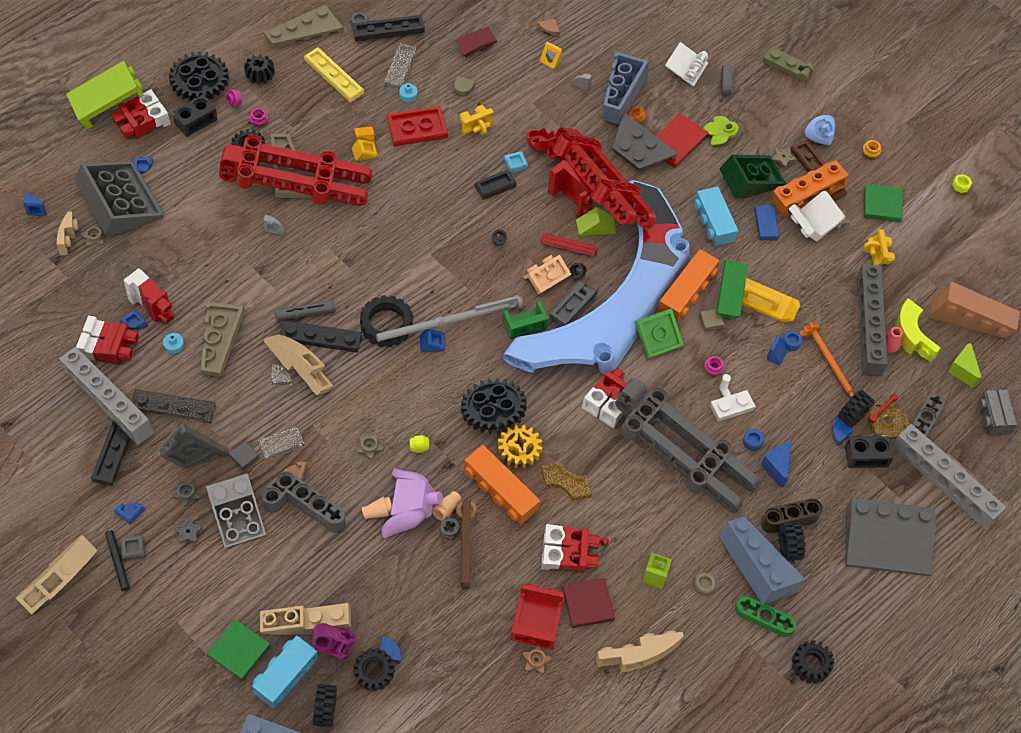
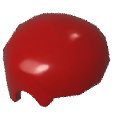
(539, 139)

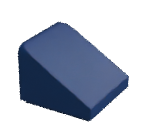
(33, 205)
(432, 341)
(777, 351)

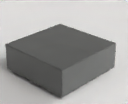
(244, 455)
(132, 548)

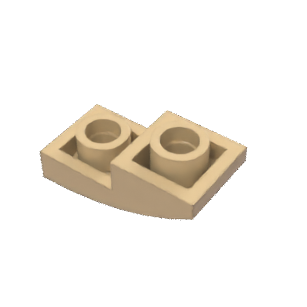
(66, 232)

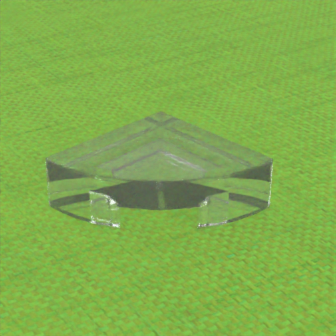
(280, 376)

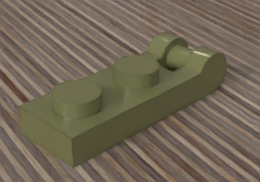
(788, 64)

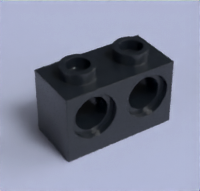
(194, 115)
(869, 456)

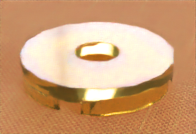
(898, 416)

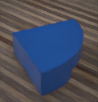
(142, 164)
(134, 321)
(840, 431)
(129, 512)
(391, 649)

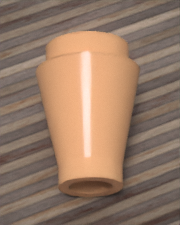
(449, 503)
(378, 508)

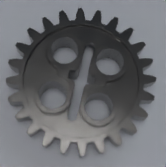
(198, 76)
(493, 405)

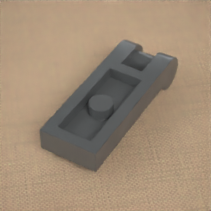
(573, 304)

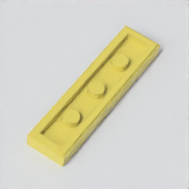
(334, 74)

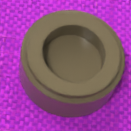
(704, 584)

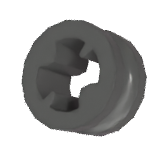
(446, 534)

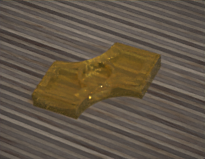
(574, 485)

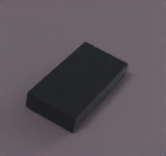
(495, 184)

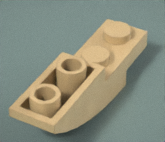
(298, 357)
(57, 574)
(302, 621)
(648, 651)

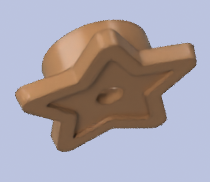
(542, 659)

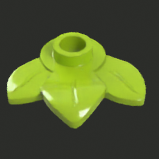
(721, 130)

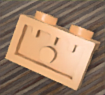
(548, 274)

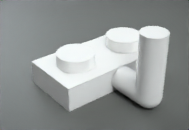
(731, 405)

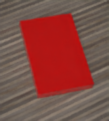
(417, 126)
(682, 137)

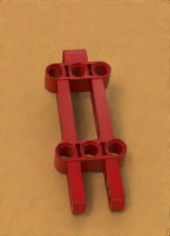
(244, 164)
(612, 187)

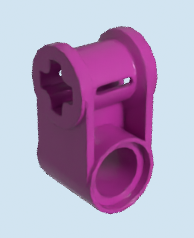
(335, 641)

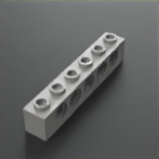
(107, 395)
(948, 476)

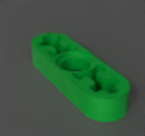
(748, 615)

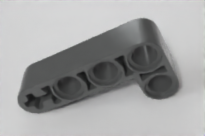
(314, 498)

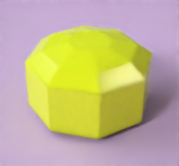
(962, 183)
(419, 444)

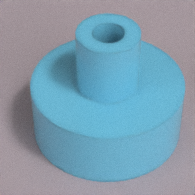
(408, 92)
(173, 343)

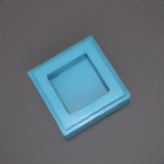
(516, 162)

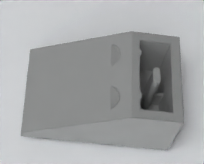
(235, 510)

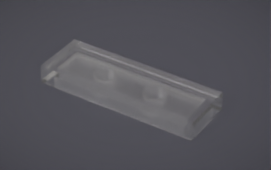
(400, 66)

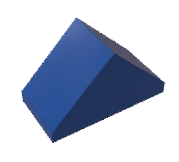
(777, 463)

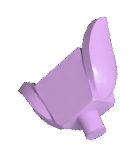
(411, 502)

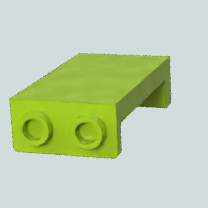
(104, 92)

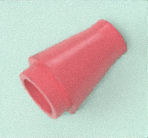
(893, 340)

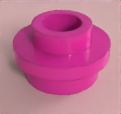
(234, 98)
(258, 117)
(714, 361)

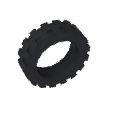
(382, 304)

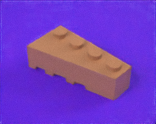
(973, 311)

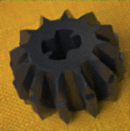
(259, 69)

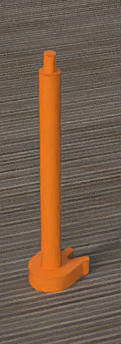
(812, 330)

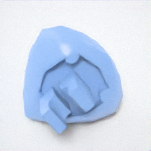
(821, 129)

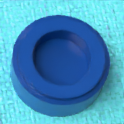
(792, 340)
(753, 440)

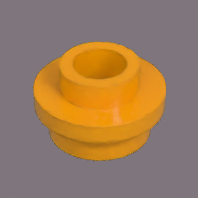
(872, 148)

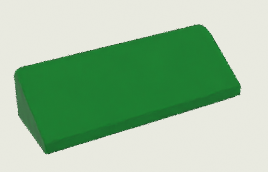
(732, 289)

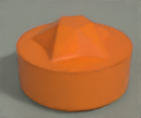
(637, 114)

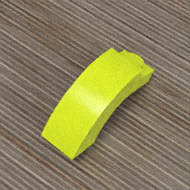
(912, 337)

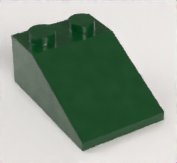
(751, 175)

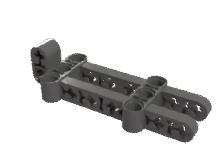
(632, 402)

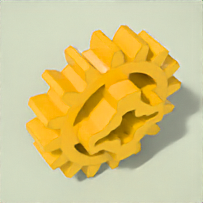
(512, 450)

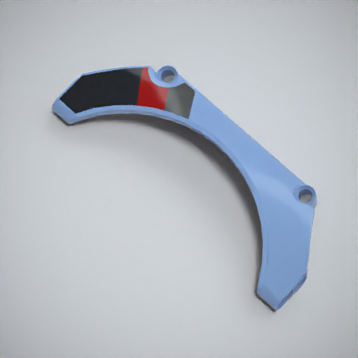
(611, 328)

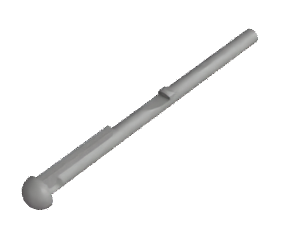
(515, 301)

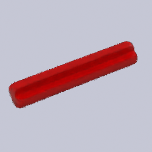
(568, 244)

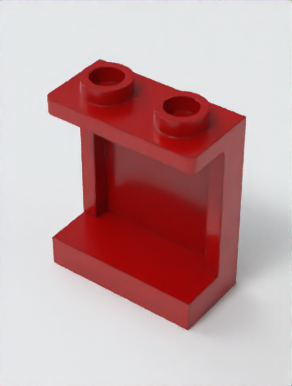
(568, 181)
(537, 616)

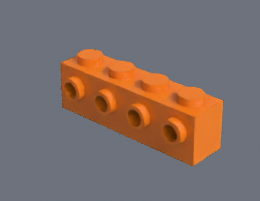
(802, 190)
(689, 284)
(501, 485)

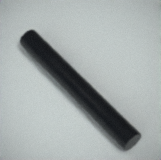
(116, 557)

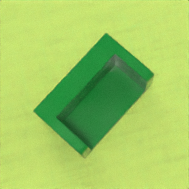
(526, 322)

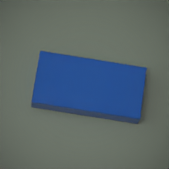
(766, 223)

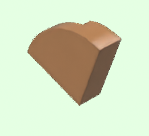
(549, 26)
(298, 469)

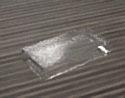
(281, 443)

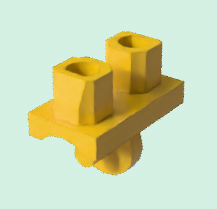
(477, 122)
(878, 248)

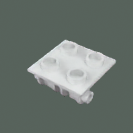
(687, 63)

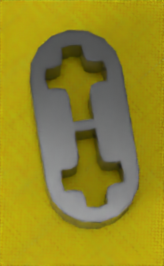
(726, 80)

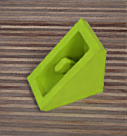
(595, 223)
(966, 367)
(657, 570)

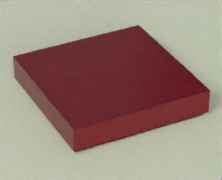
(588, 603)

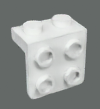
(817, 216)

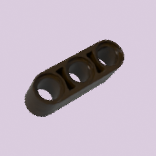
(798, 509)

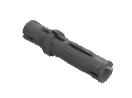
(296, 312)

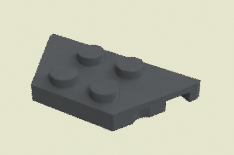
(639, 145)
(190, 448)

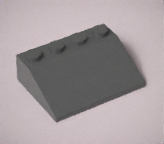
(117, 196)
(890, 536)

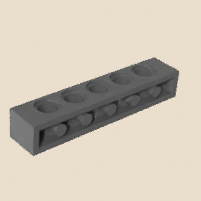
(871, 320)

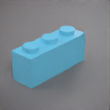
(715, 216)
(284, 672)

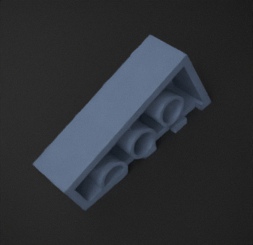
(760, 562)

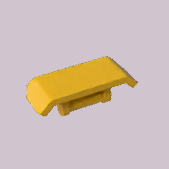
(769, 302)

